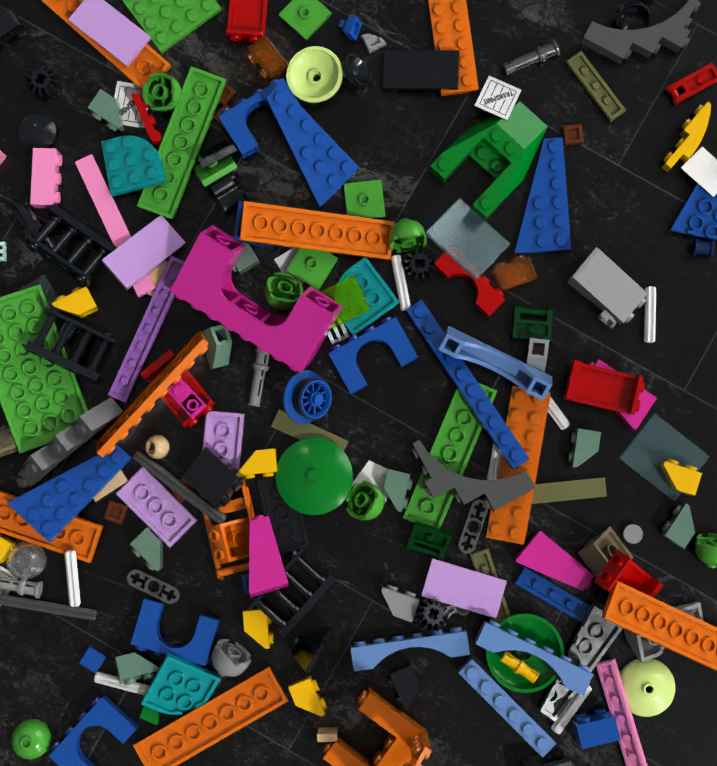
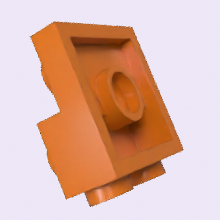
(231, 540)

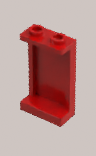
(246, 20)
(153, 371)
(604, 388)
(623, 569)

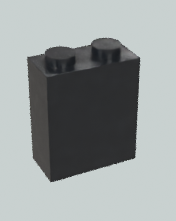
(214, 477)

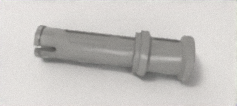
(260, 368)
(22, 586)

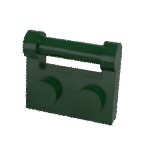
(530, 328)
(431, 537)

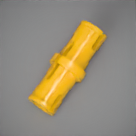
(519, 666)

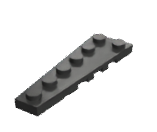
(586, 648)

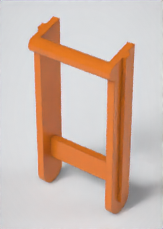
(233, 505)

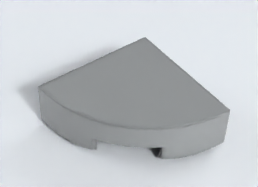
(373, 42)
(607, 319)

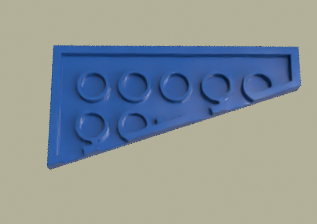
(316, 153)
(546, 213)
(698, 215)
(61, 499)

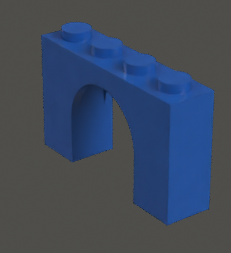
(235, 119)
(388, 333)
(148, 635)
(103, 714)

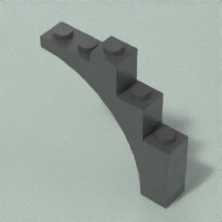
(618, 43)
(66, 442)
(467, 489)

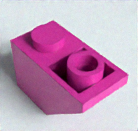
(187, 398)

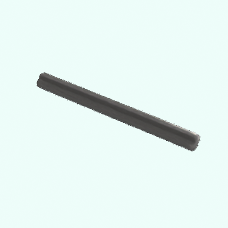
(179, 487)
(48, 607)

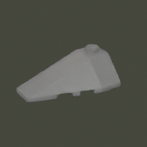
(646, 649)

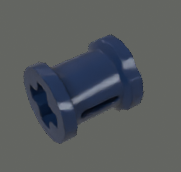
(703, 248)

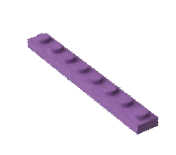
(146, 333)

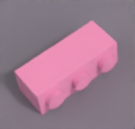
(45, 177)

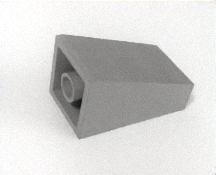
(608, 286)

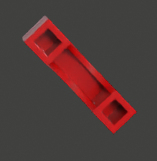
(487, 297)

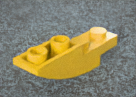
(691, 137)

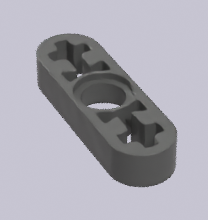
(465, 529)
(143, 575)

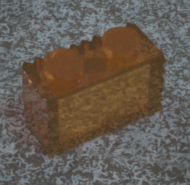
(268, 58)
(514, 273)

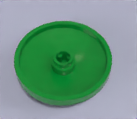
(314, 476)
(538, 630)

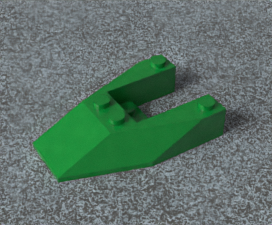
(500, 149)

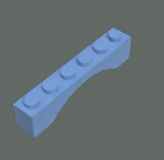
(470, 349)
(368, 655)
(571, 676)
(506, 706)

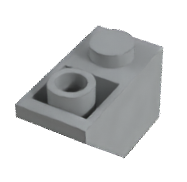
(537, 353)
(401, 604)

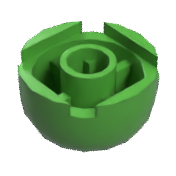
(162, 92)
(406, 236)
(282, 291)
(365, 501)
(707, 549)
(31, 739)

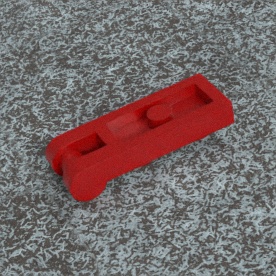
(693, 83)
(147, 119)

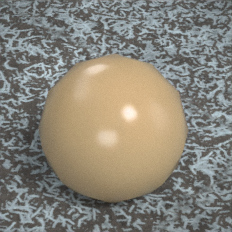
(157, 446)

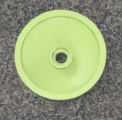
(306, 66)
(652, 673)

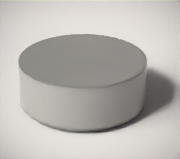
(632, 533)

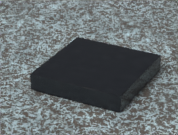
(216, 152)

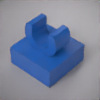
(351, 27)

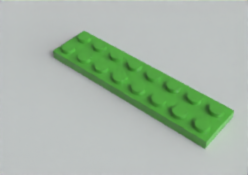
(184, 141)
(452, 450)

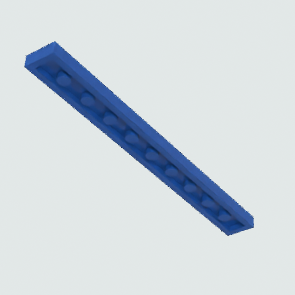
(468, 387)

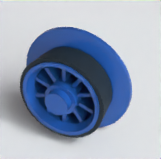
(307, 397)

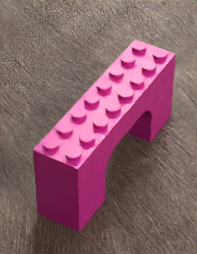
(208, 287)

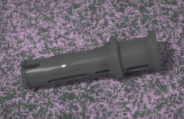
(540, 54)

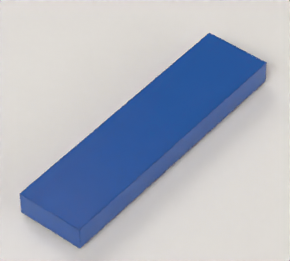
(552, 594)

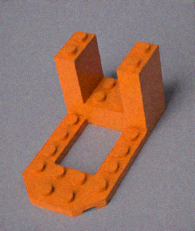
(405, 742)

